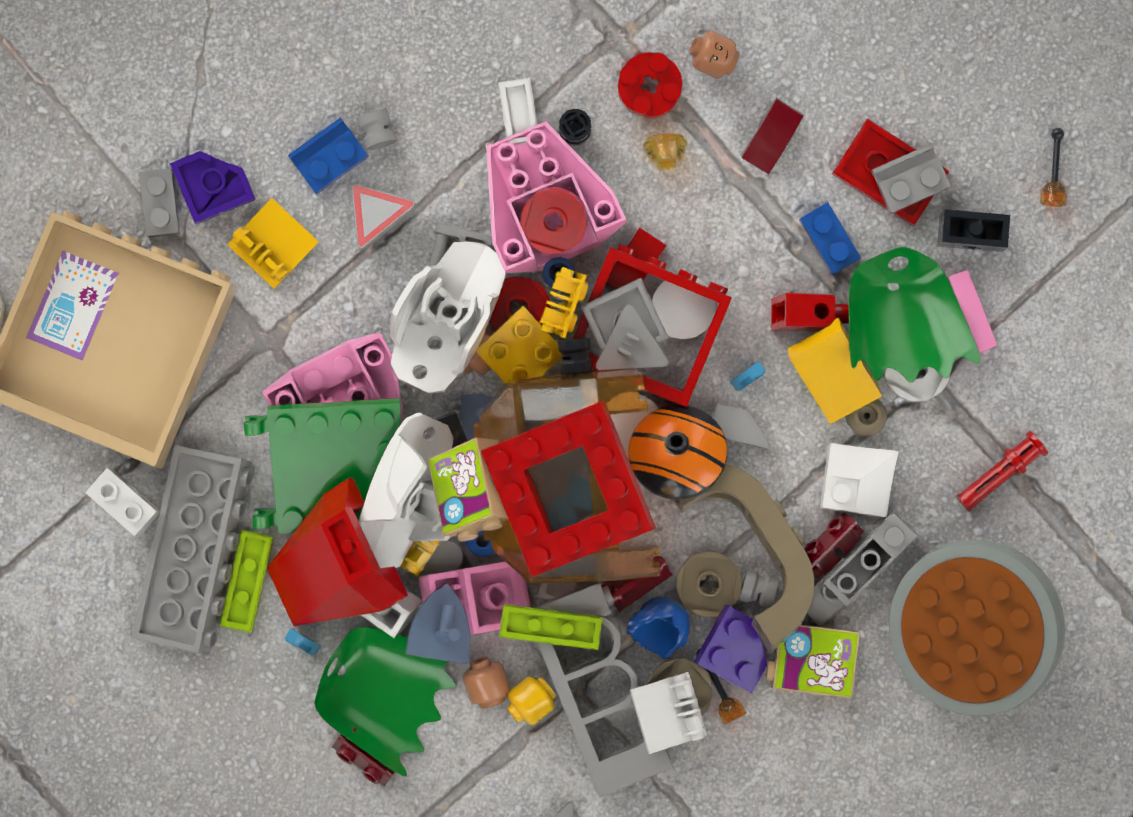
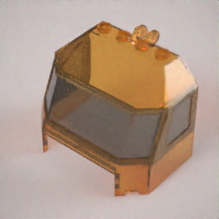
(566, 481)

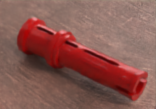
(970, 497)

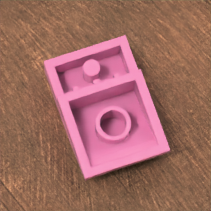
(481, 592)

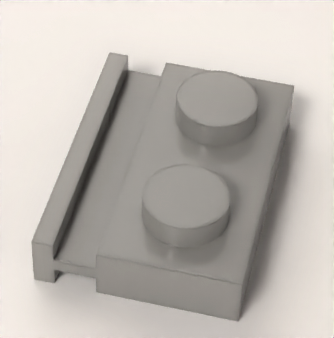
(911, 178)

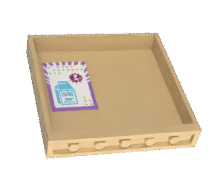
(110, 337)

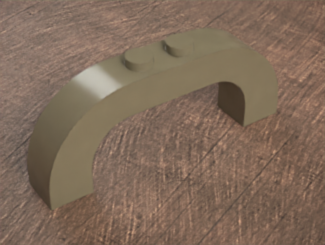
(781, 543)

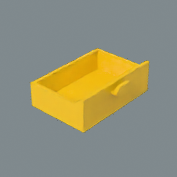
(828, 373)

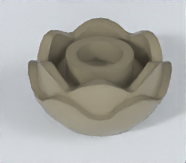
(869, 426)

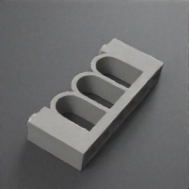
(628, 763)

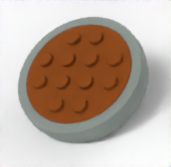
(977, 627)

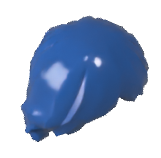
(660, 626)

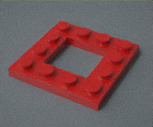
(596, 432)

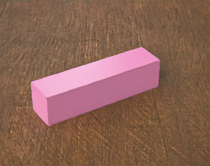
(972, 310)

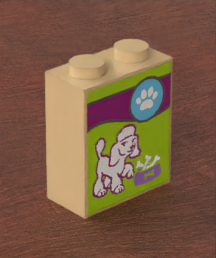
(466, 491)
(816, 662)

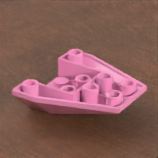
(522, 171)
(347, 372)

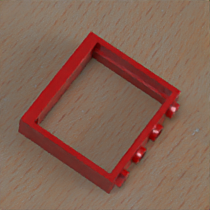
(683, 279)

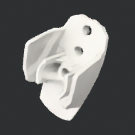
(446, 306)
(401, 494)

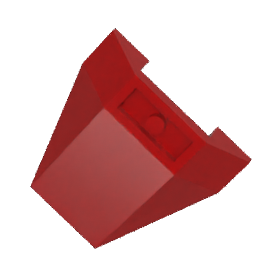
(329, 565)

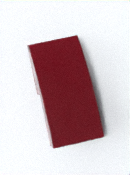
(772, 136)

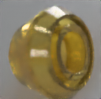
(665, 150)

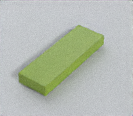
(246, 581)
(550, 626)

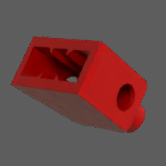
(797, 312)

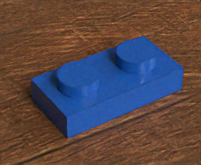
(829, 238)

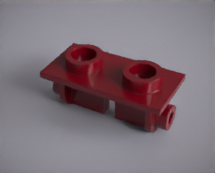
(840, 533)
(630, 590)
(372, 768)

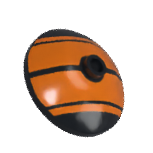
(683, 469)

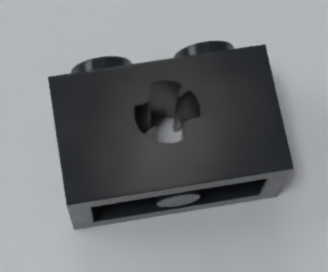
(973, 230)

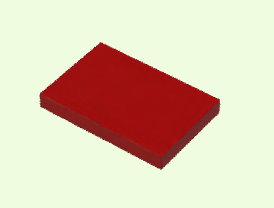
(869, 150)

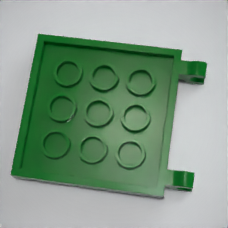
(318, 449)

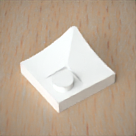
(858, 480)

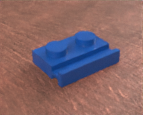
(328, 156)

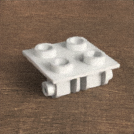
(668, 712)

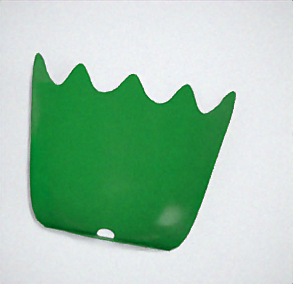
(906, 326)
(381, 694)

